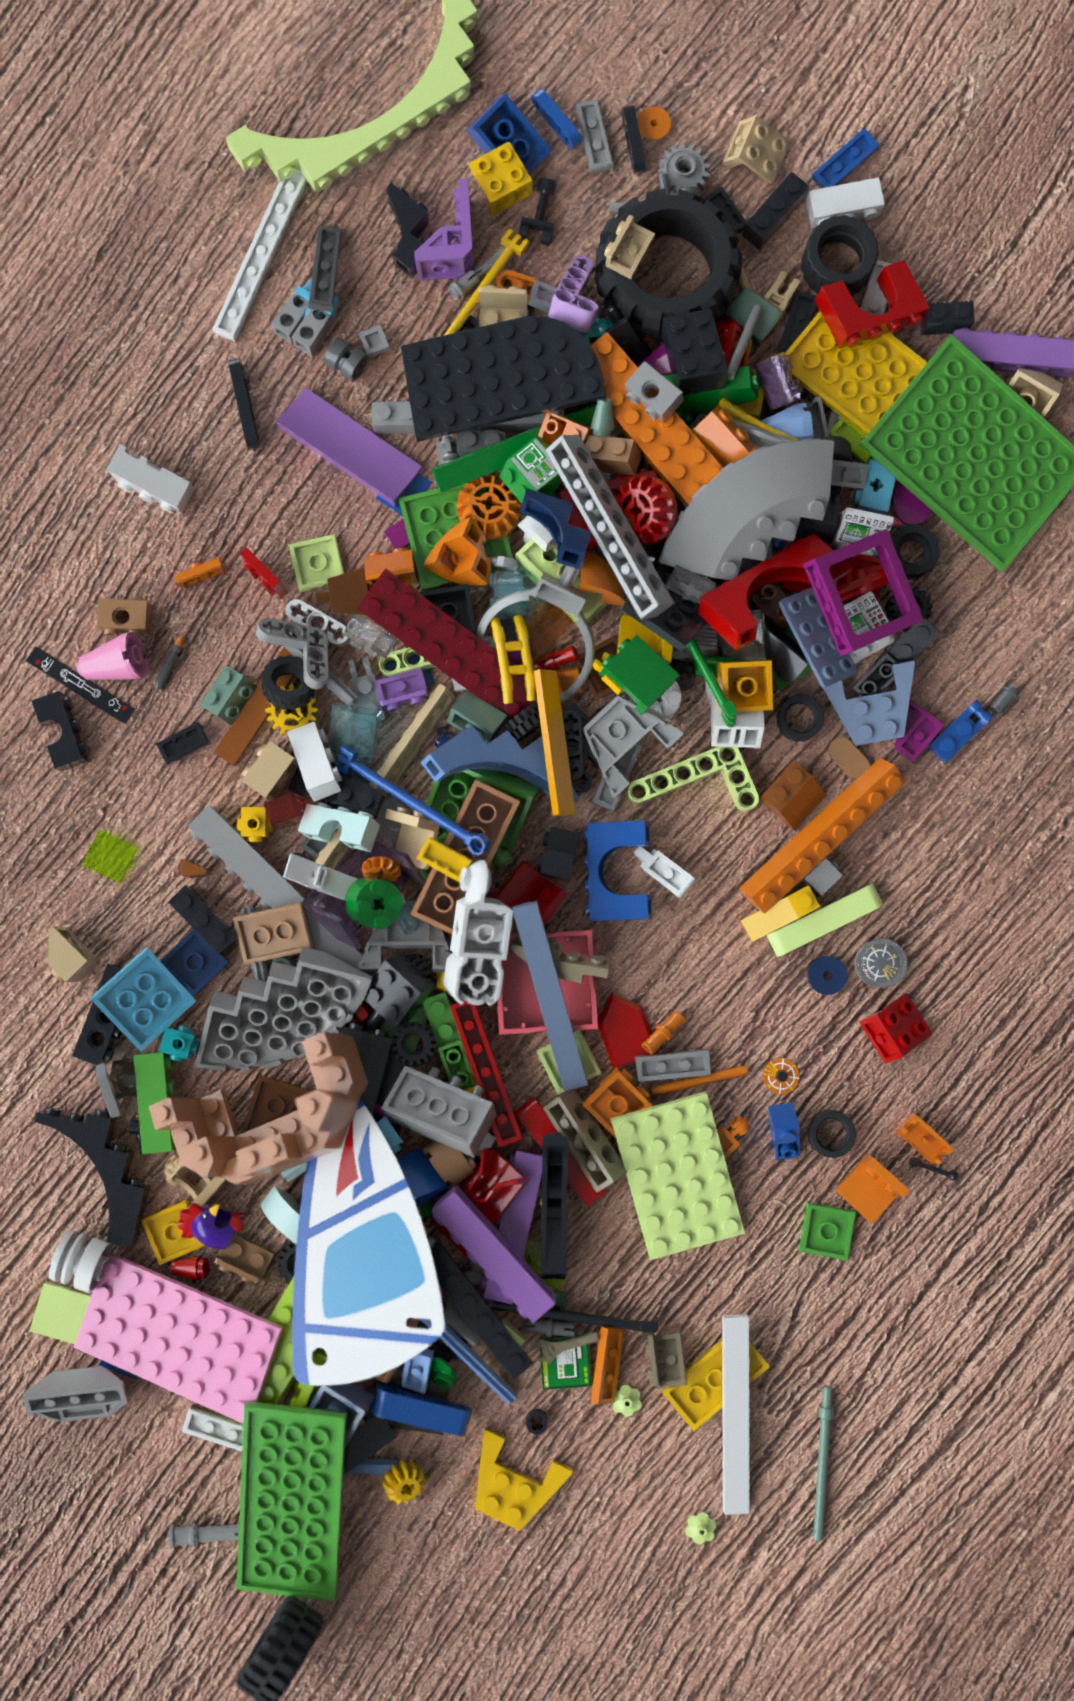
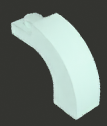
(282, 1212)

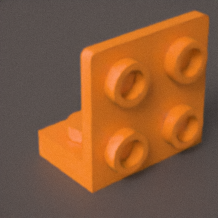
(871, 1188)

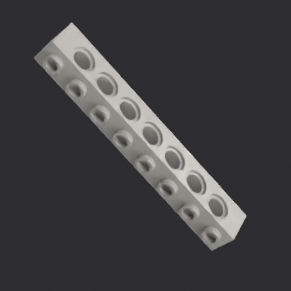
(609, 526)

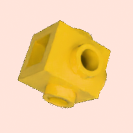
(248, 818)

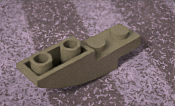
(570, 965)

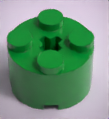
(385, 907)

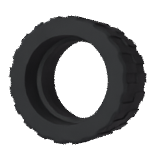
(846, 231)

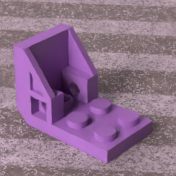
(446, 259)

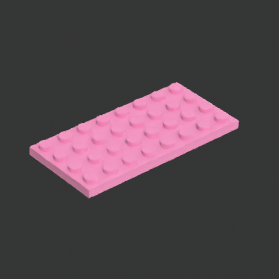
(178, 1337)

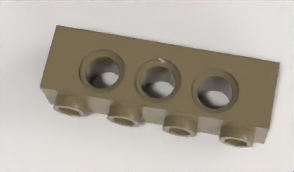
(585, 1140)

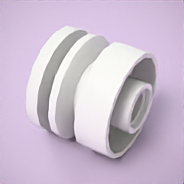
(77, 1260)

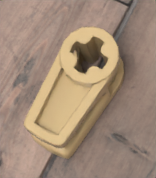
(779, 301)

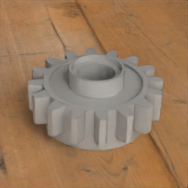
(684, 159)

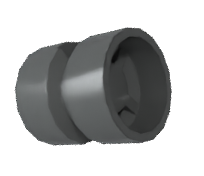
(344, 358)

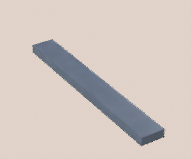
(550, 995)

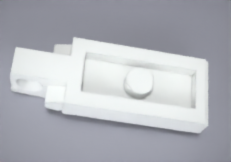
(665, 871)

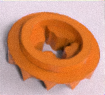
(372, 867)

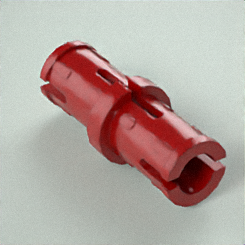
(555, 660)

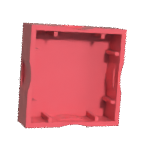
(519, 1004)

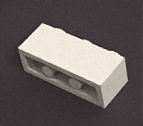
(852, 199)
(315, 761)

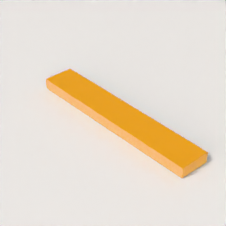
(554, 743)

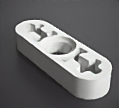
(336, 626)

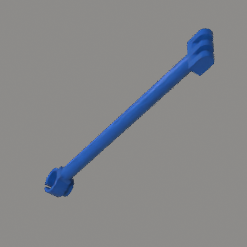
(348, 763)

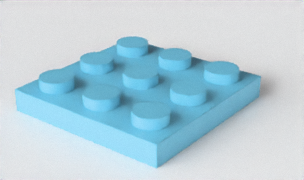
(143, 999)

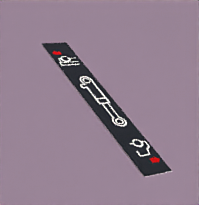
(80, 685)

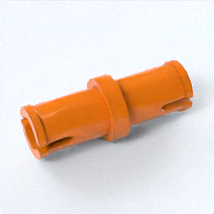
(663, 1032)

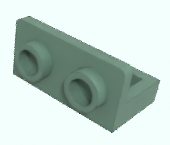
(228, 695)

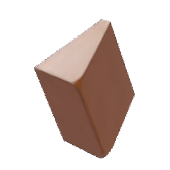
(191, 870)

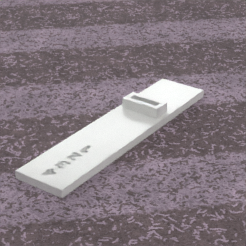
(318, 876)

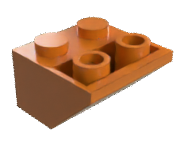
(556, 425)

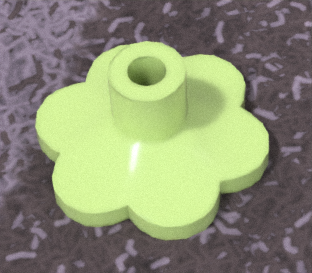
(625, 1394)
(700, 1522)

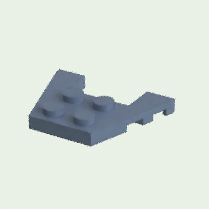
(875, 715)

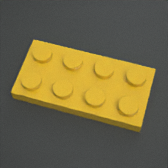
(705, 1385)

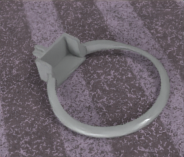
(559, 593)

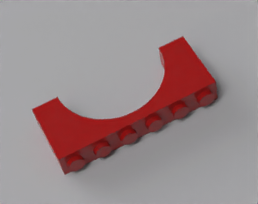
(727, 605)

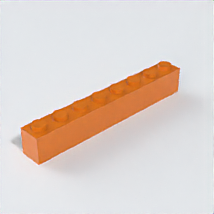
(822, 835)

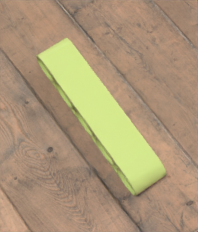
(825, 920)

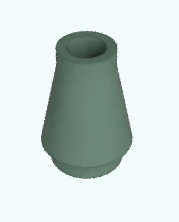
(603, 418)

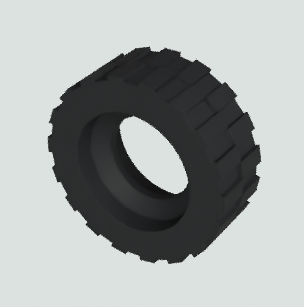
(928, 542)
(281, 698)

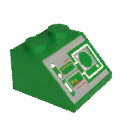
(531, 469)

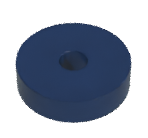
(837, 971)

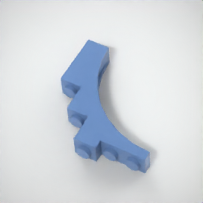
(504, 754)

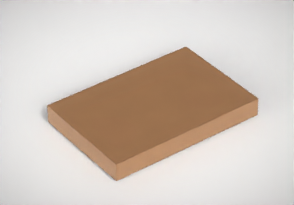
(273, 932)

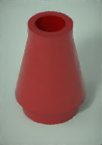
(192, 1268)

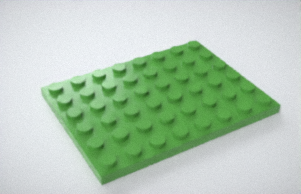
(974, 453)

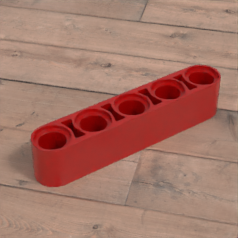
(539, 1124)

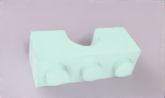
(357, 829)

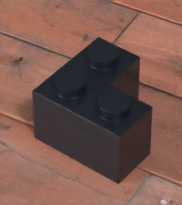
(559, 854)

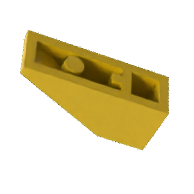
(782, 913)

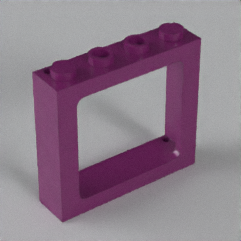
(831, 603)

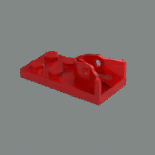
(490, 1188)

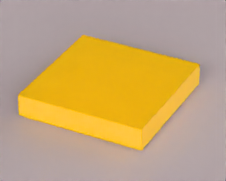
(166, 1236)

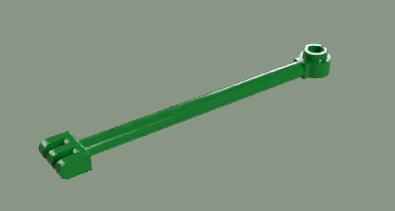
(728, 710)

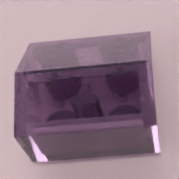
(778, 381)

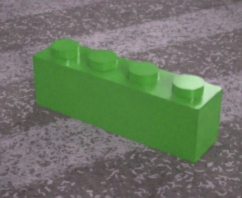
(153, 1086)

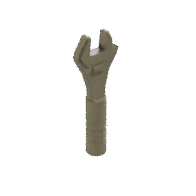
(553, 1348)

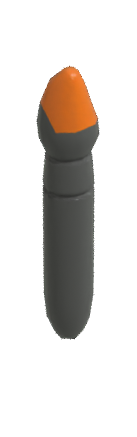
(176, 648)

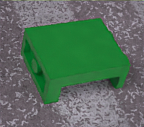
(639, 672)

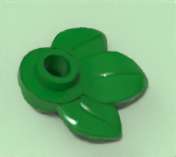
(442, 1373)

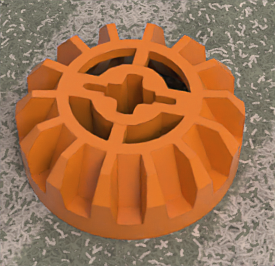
(509, 510)

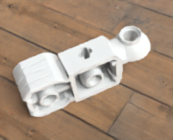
(477, 941)

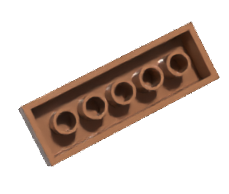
(483, 812)

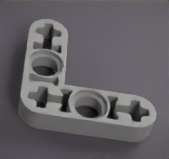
(305, 641)

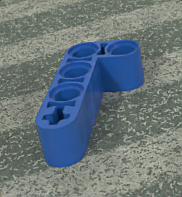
(419, 1409)

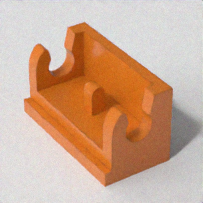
(924, 1139)

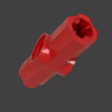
(864, 581)

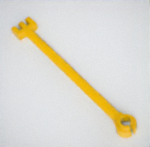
(511, 247)

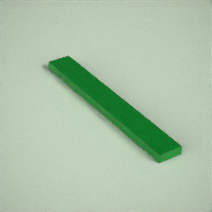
(494, 456)

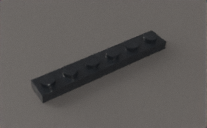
(479, 1313)

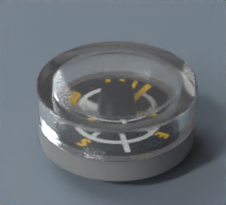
(880, 963)

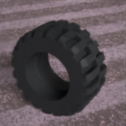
(280, 1650)

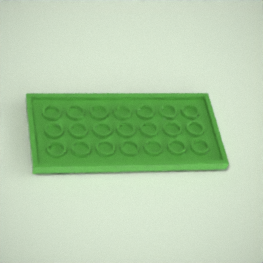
(291, 1501)

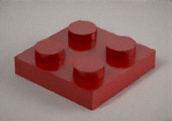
(267, 578)

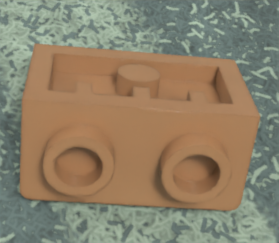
(245, 1259)

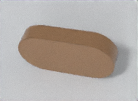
(848, 757)

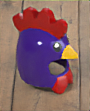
(210, 1224)

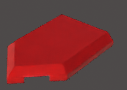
(623, 1030)

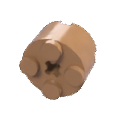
(449, 1163)

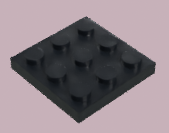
(676, 624)

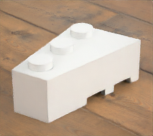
(150, 481)

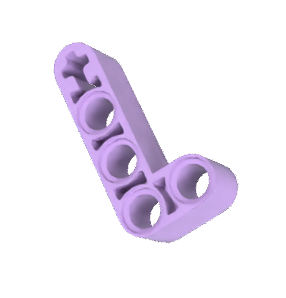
(568, 303)

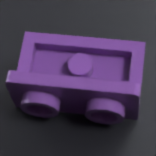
(402, 689)

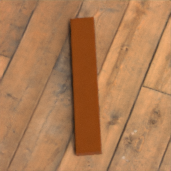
(249, 721)

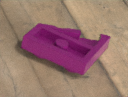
(919, 732)

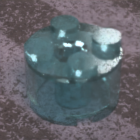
(505, 583)

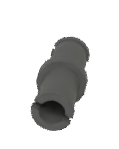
(550, 1327)

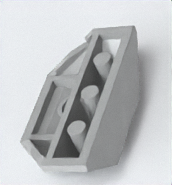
(76, 1395)

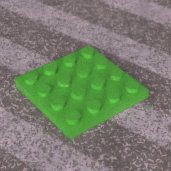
(429, 518)

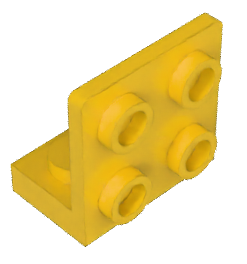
(502, 178)
(631, 627)

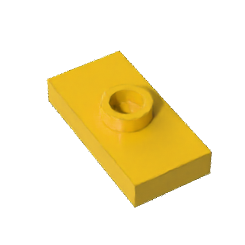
(443, 858)

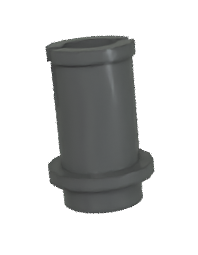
(1005, 699)

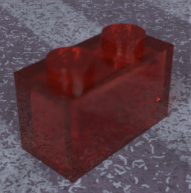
(285, 811)

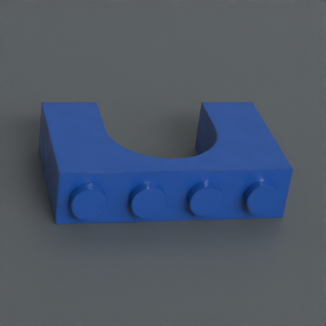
(602, 841)

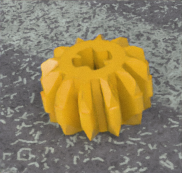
(404, 1481)

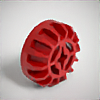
(651, 508)

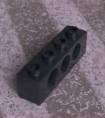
(87, 1047)

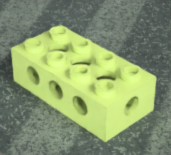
(532, 560)

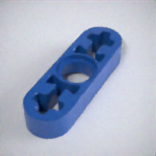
(556, 119)

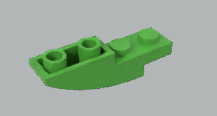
(448, 1039)

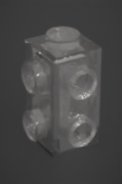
(370, 636)

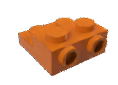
(616, 1097)

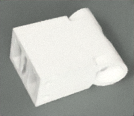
(745, 733)

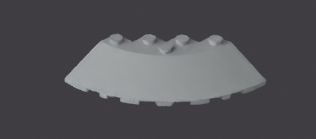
(750, 505)
(305, 1002)

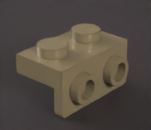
(667, 1361)

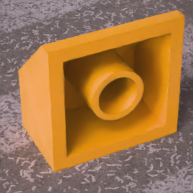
(747, 684)

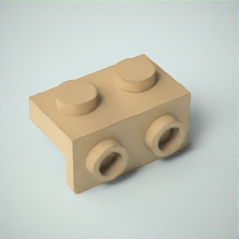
(628, 248)

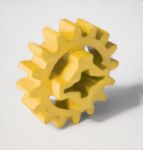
(284, 717)

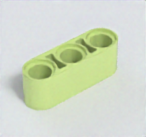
(401, 658)

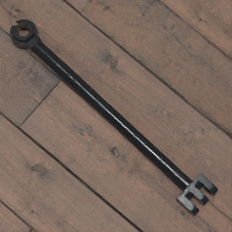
(640, 1326)

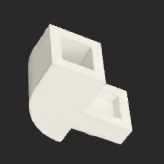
(536, 532)

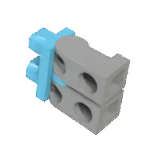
(303, 325)

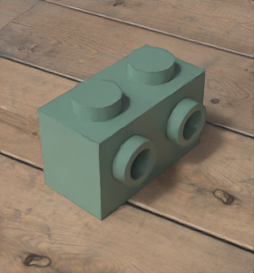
(473, 711)

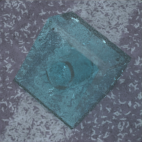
(356, 728)

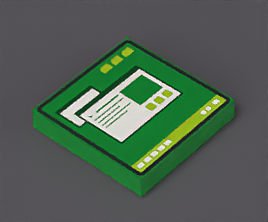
(568, 1368)

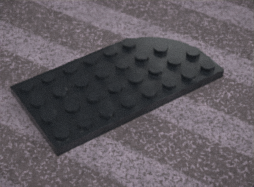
(498, 375)

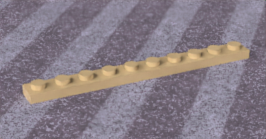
(396, 763)

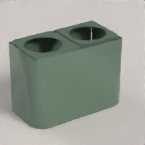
(767, 321)

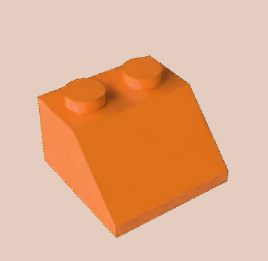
(399, 563)

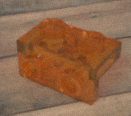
(546, 627)

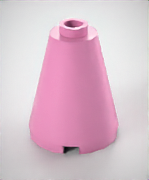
(115, 660)

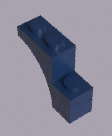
(554, 516)

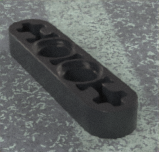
(244, 403)

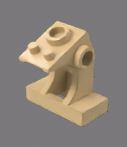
(202, 1191)

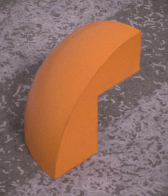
(461, 555)
(599, 577)

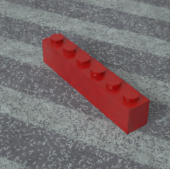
(486, 1071)

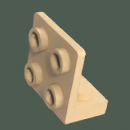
(757, 147)
(501, 304)

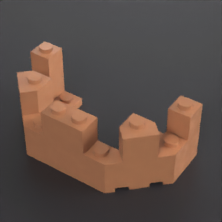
(213, 1148)

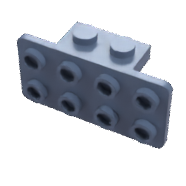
(815, 638)

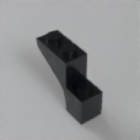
(411, 219)

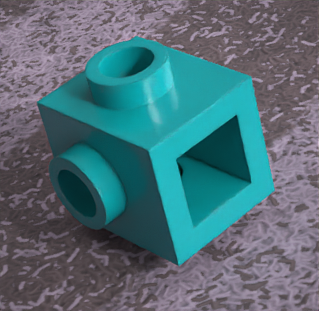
(171, 1043)

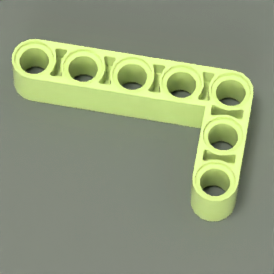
(696, 773)

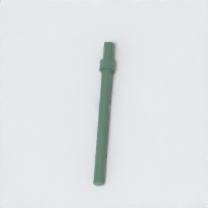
(826, 1413)

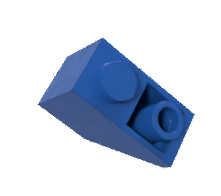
(784, 1131)

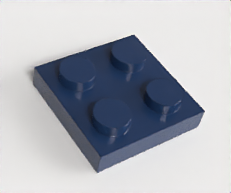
(194, 963)

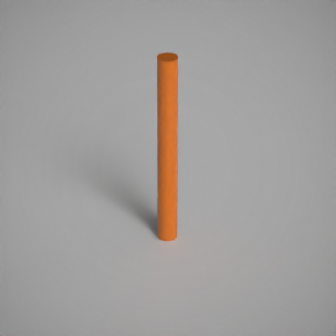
(699, 1080)

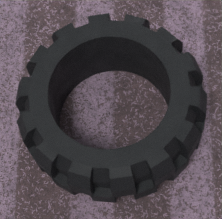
(681, 218)

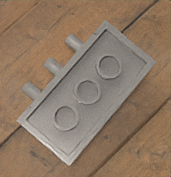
(440, 1110)

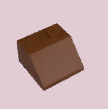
(793, 795)

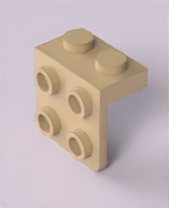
(413, 832)

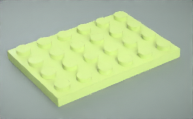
(677, 1175)

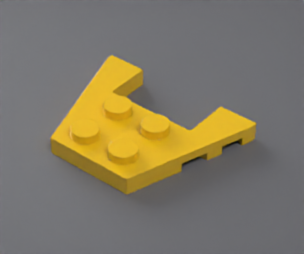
(509, 1494)

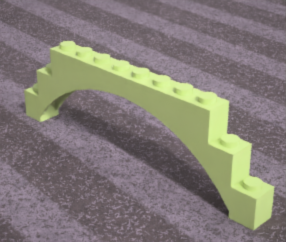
(336, 155)

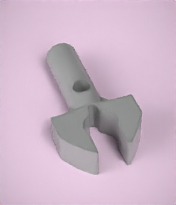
(504, 562)

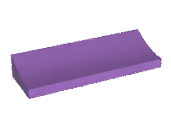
(349, 446)

